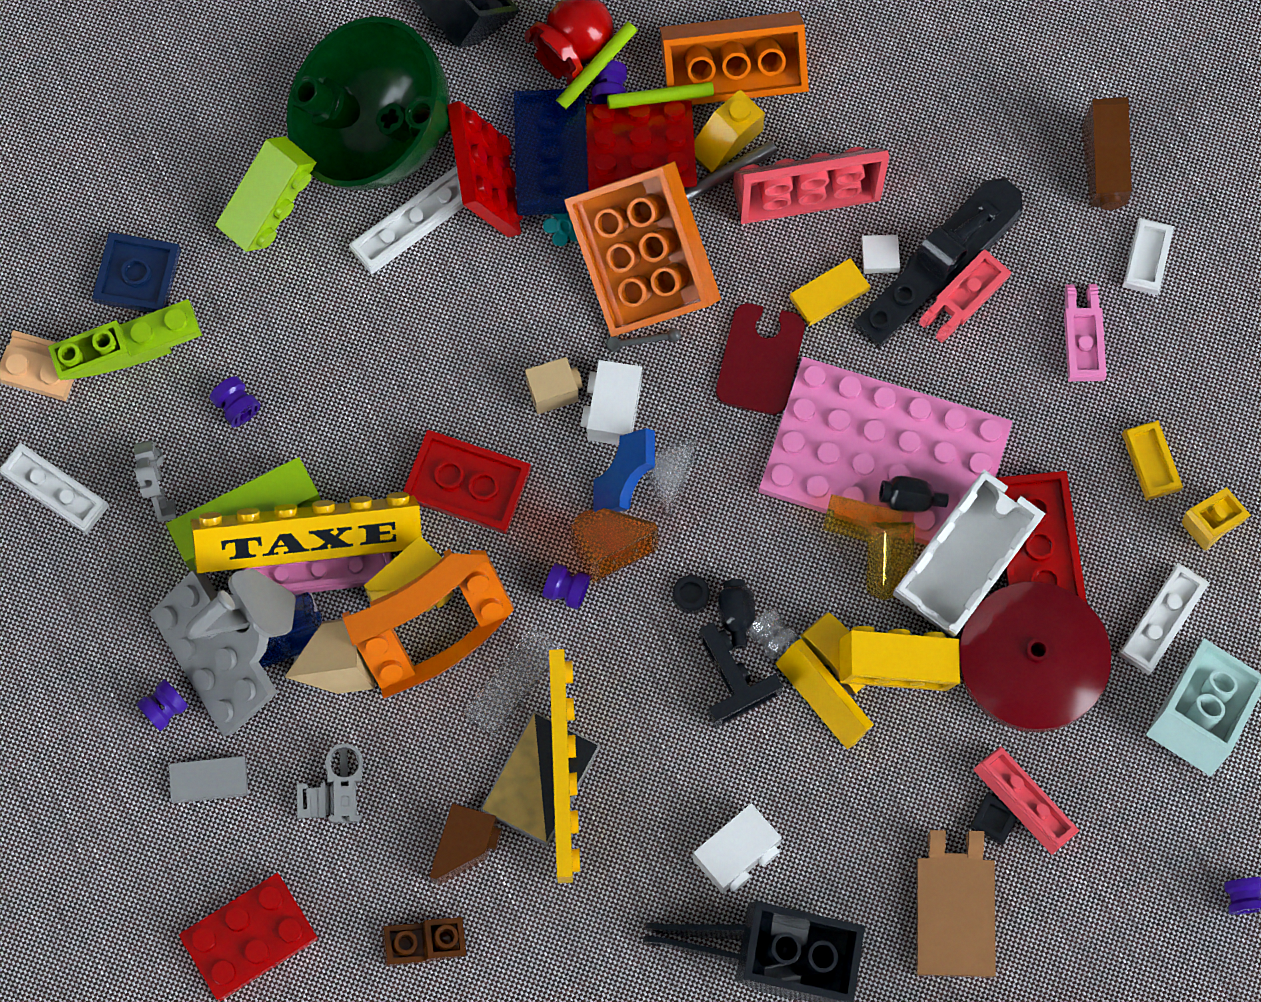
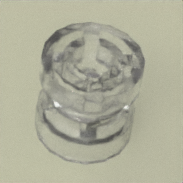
(772, 633)

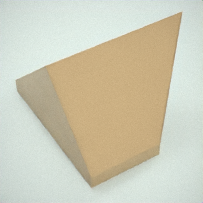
(332, 661)

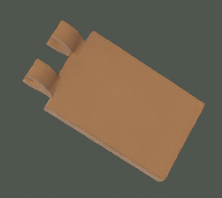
(955, 910)

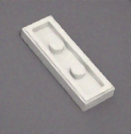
(53, 488)
(1163, 619)

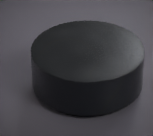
(691, 594)

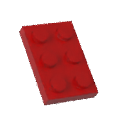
(467, 481)
(248, 937)

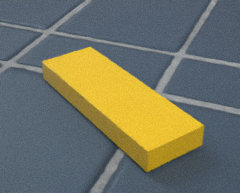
(824, 694)

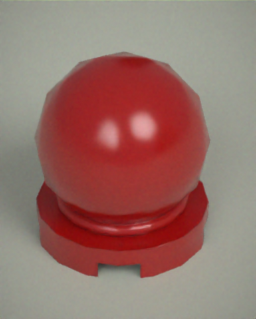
(571, 36)

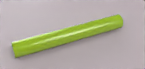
(596, 65)
(660, 95)

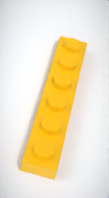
(564, 782)

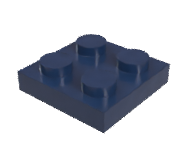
(136, 273)

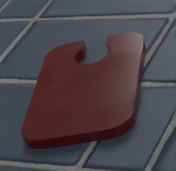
(758, 369)

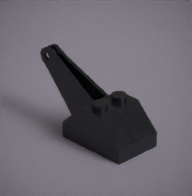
(781, 951)

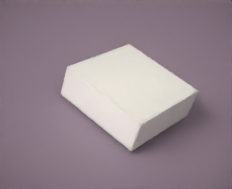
(880, 254)

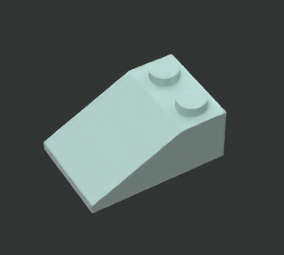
(1207, 708)

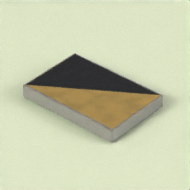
(525, 787)

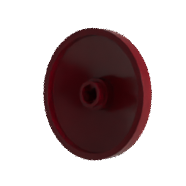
(1028, 689)

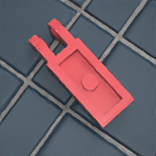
(967, 293)

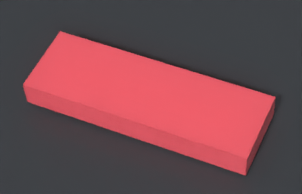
(1026, 800)

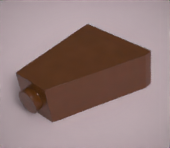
(1108, 152)

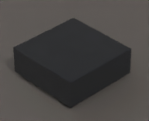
(993, 819)

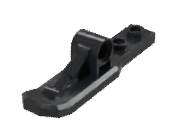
(943, 257)

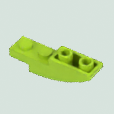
(125, 344)

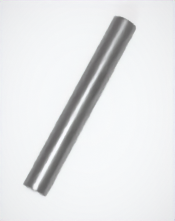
(727, 171)

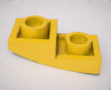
(823, 640)

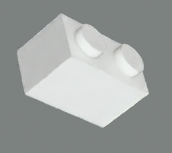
(613, 401)
(738, 849)

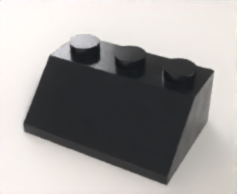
(468, 20)

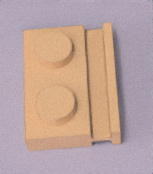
(31, 368)

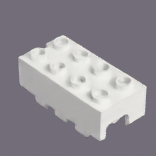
(968, 554)

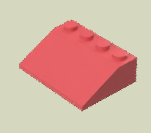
(810, 184)

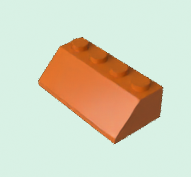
(746, 54)

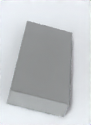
(208, 779)

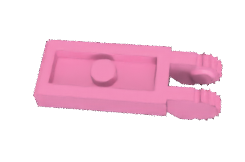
(1084, 336)

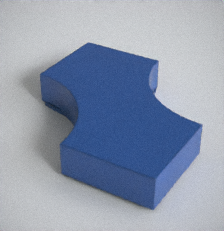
(633, 459)

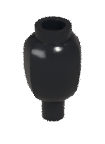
(911, 495)
(736, 610)

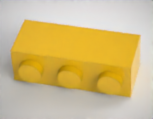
(899, 659)

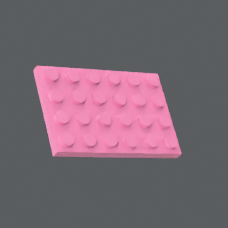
(855, 431)

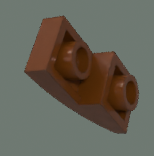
(423, 941)

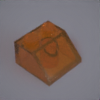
(611, 541)

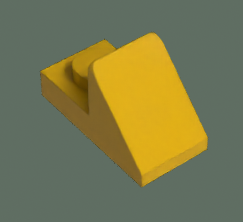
(1214, 518)

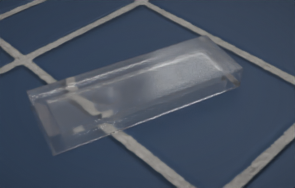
(511, 682)

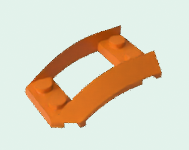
(374, 627)

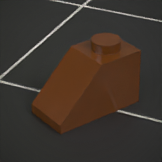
(464, 842)

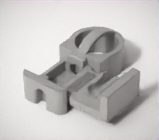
(148, 474)
(334, 799)

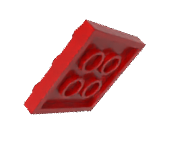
(638, 140)
(484, 169)

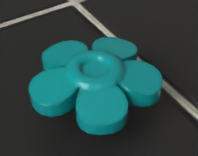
(561, 227)

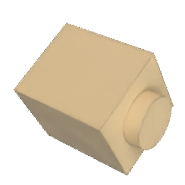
(553, 385)

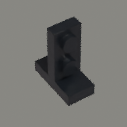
(735, 679)

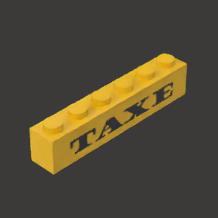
(305, 532)

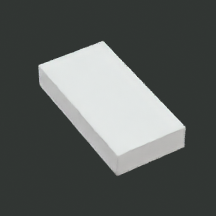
(1148, 256)

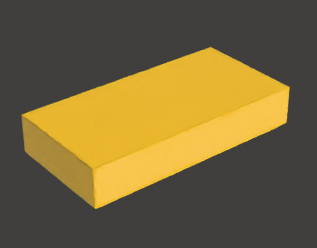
(829, 292)
(1152, 460)

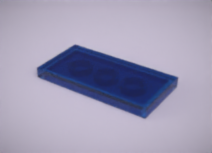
(549, 151)

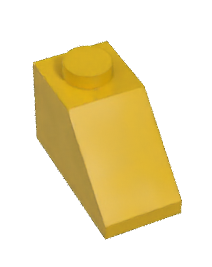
(728, 131)

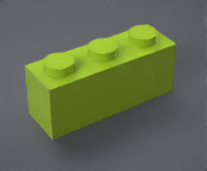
(266, 194)

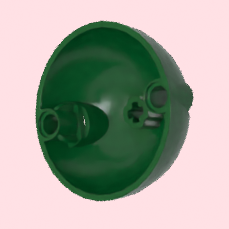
(387, 108)

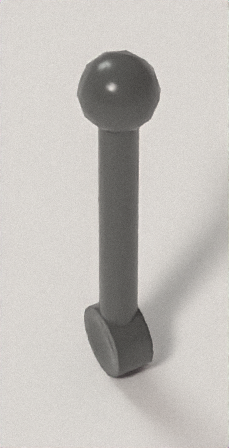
(614, 344)

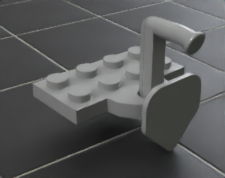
(214, 642)

